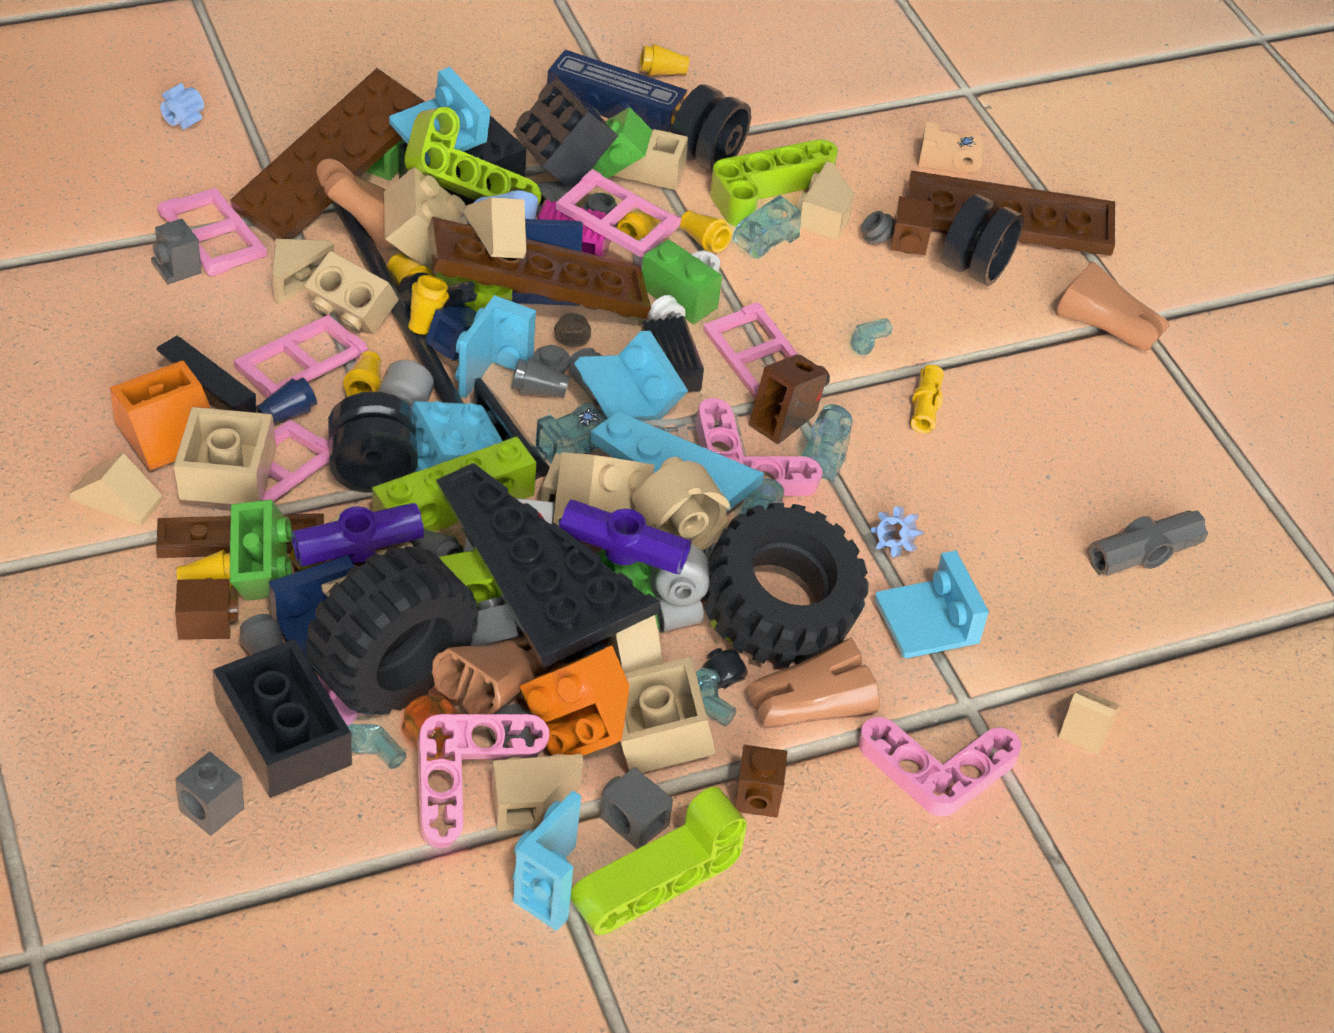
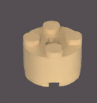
(683, 502)

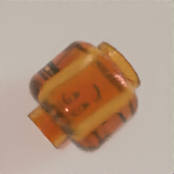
(418, 712)

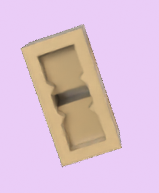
(355, 288)

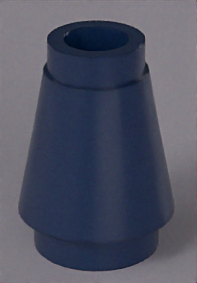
(289, 401)

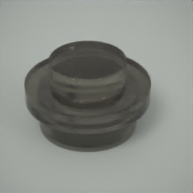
(572, 330)

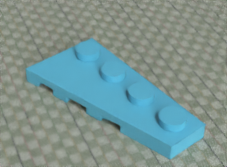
(640, 442)

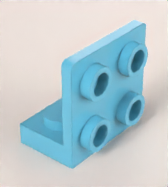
(454, 94)
(498, 335)
(635, 381)
(450, 431)
(935, 612)
(541, 868)

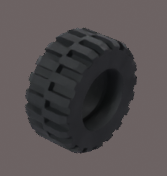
(809, 549)
(386, 626)

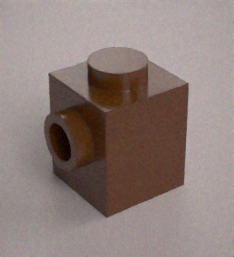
(912, 225)
(205, 609)
(760, 780)

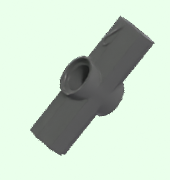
(1147, 542)

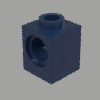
(447, 327)

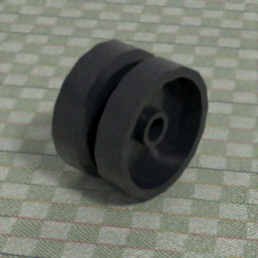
(713, 125)
(982, 239)
(371, 440)

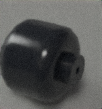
(728, 666)

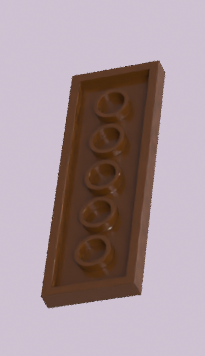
(352, 132)
(1049, 216)
(544, 271)

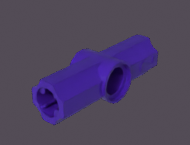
(357, 534)
(625, 537)

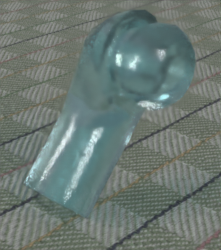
(865, 334)
(714, 705)
(375, 740)

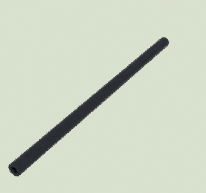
(376, 265)

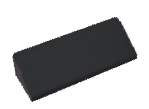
(210, 375)
(505, 423)

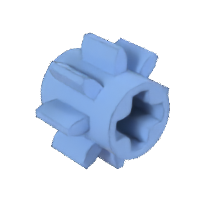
(182, 106)
(886, 530)

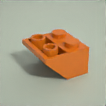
(155, 411)
(581, 703)

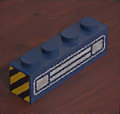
(616, 89)

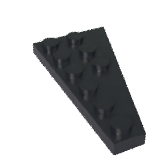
(542, 572)

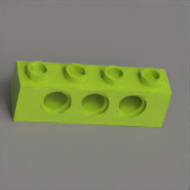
(505, 461)

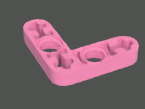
(795, 473)
(462, 747)
(934, 775)

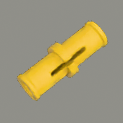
(927, 399)

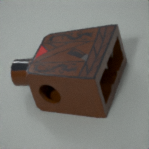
(787, 396)

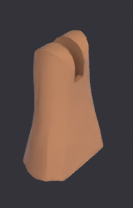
(357, 196)
(1105, 304)
(486, 673)
(817, 688)

